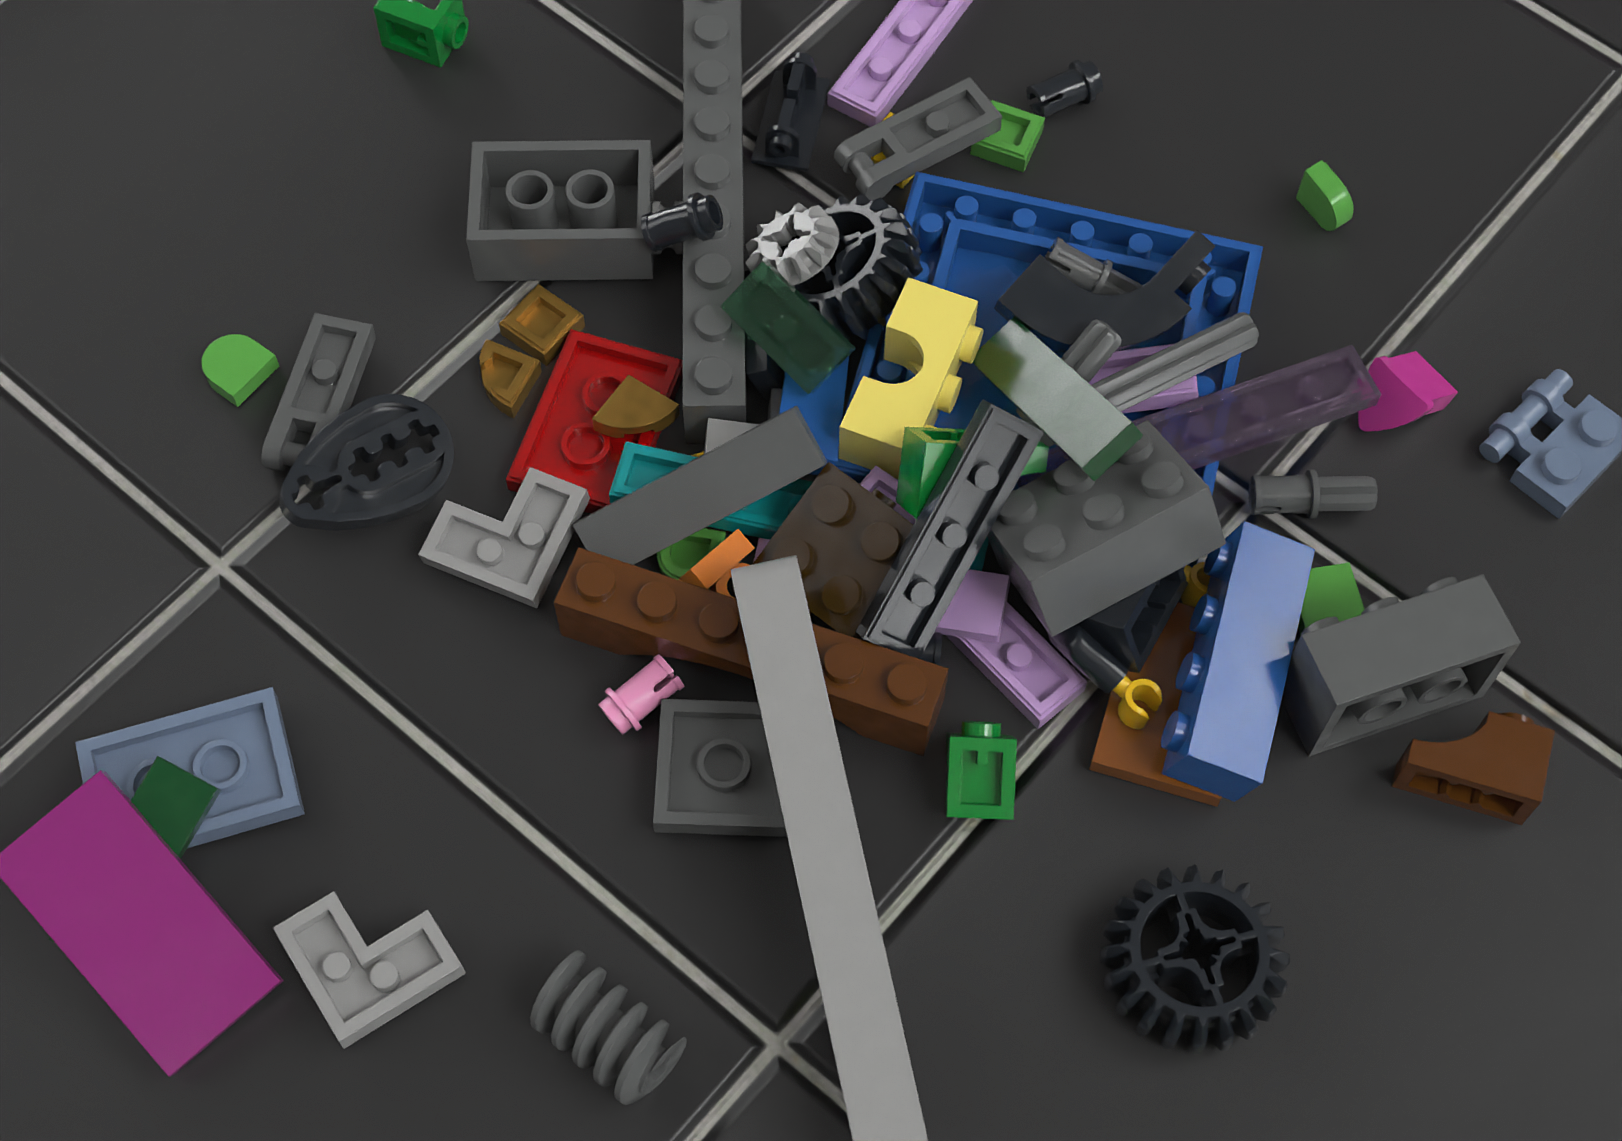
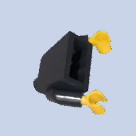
(1124, 636)

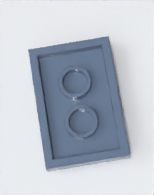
(228, 743)

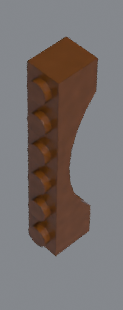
(652, 614)

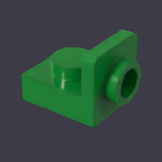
(420, 31)
(980, 772)

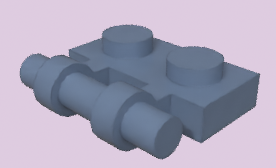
(1570, 458)

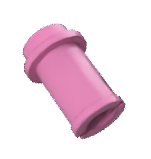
(640, 695)

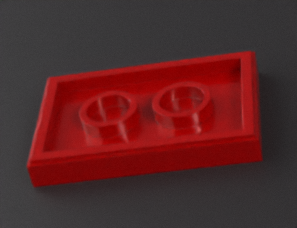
(562, 429)

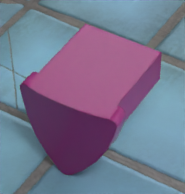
(1407, 391)

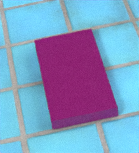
(136, 922)

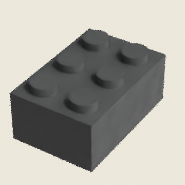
(560, 210)
(1092, 543)
(1396, 662)

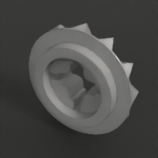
(803, 256)

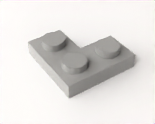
(513, 554)
(364, 984)

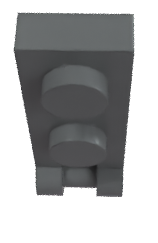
(918, 137)
(319, 385)

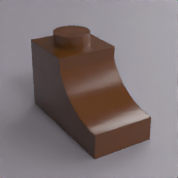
(1490, 772)

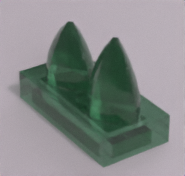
(787, 327)

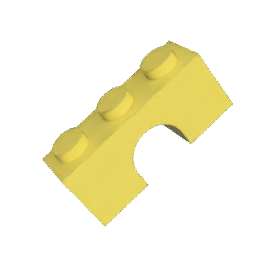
(930, 337)

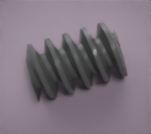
(602, 1032)

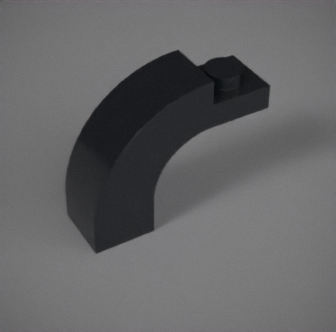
(1061, 311)

